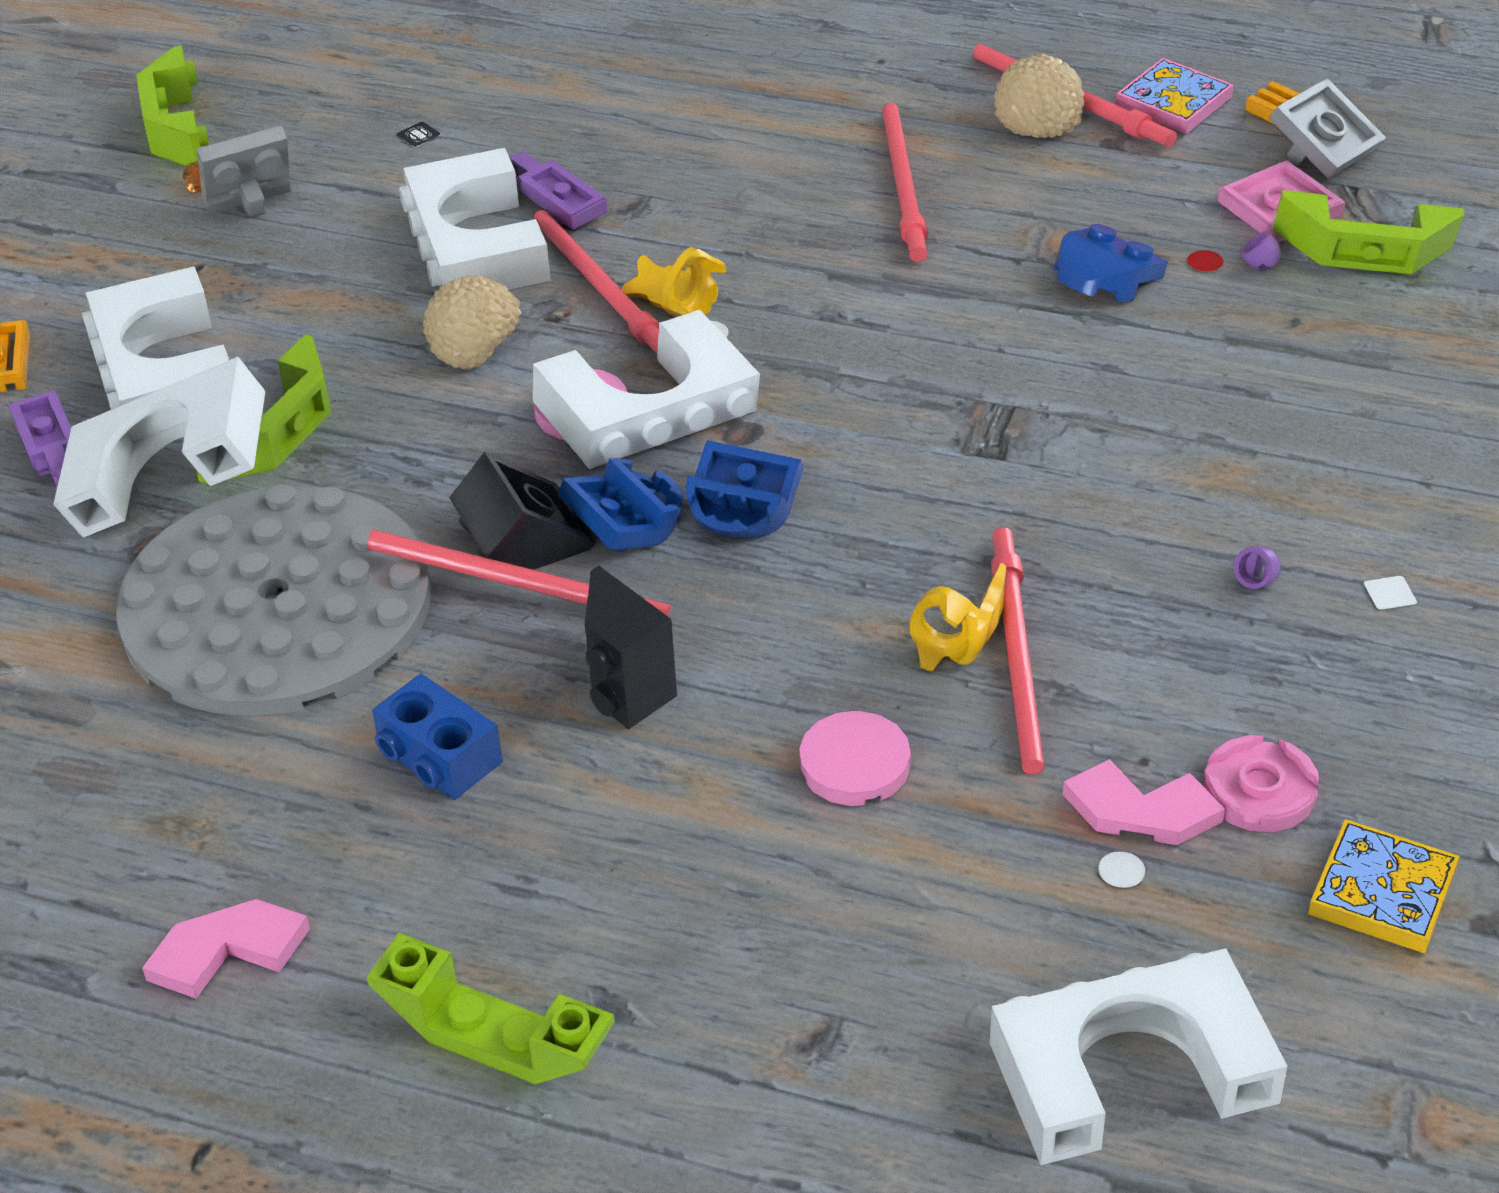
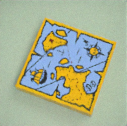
(1384, 886)

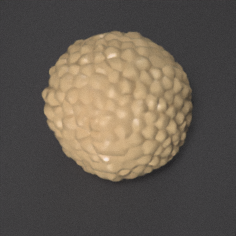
(1039, 97)
(469, 320)

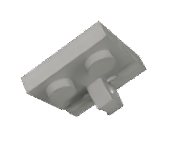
(1326, 129)
(244, 171)

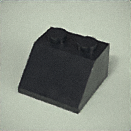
(517, 515)
(627, 651)

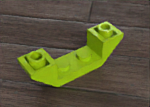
(165, 84)
(1306, 224)
(296, 412)
(424, 990)

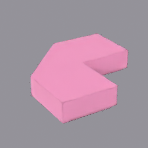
(1168, 813)
(199, 946)

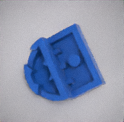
(1100, 260)
(742, 490)
(625, 505)

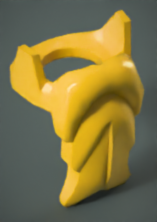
(675, 289)
(976, 621)

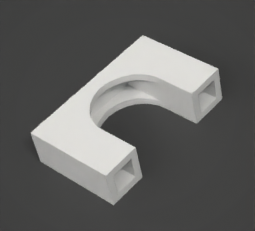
(464, 187)
(142, 313)
(212, 411)
(611, 423)
(1187, 1001)

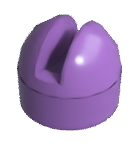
(1262, 251)
(1250, 564)

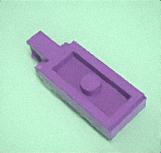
(558, 191)
(43, 431)

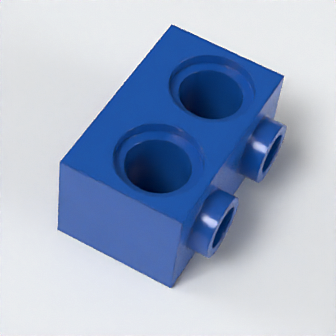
(437, 736)

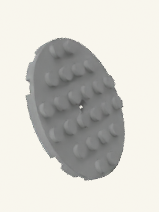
(208, 636)

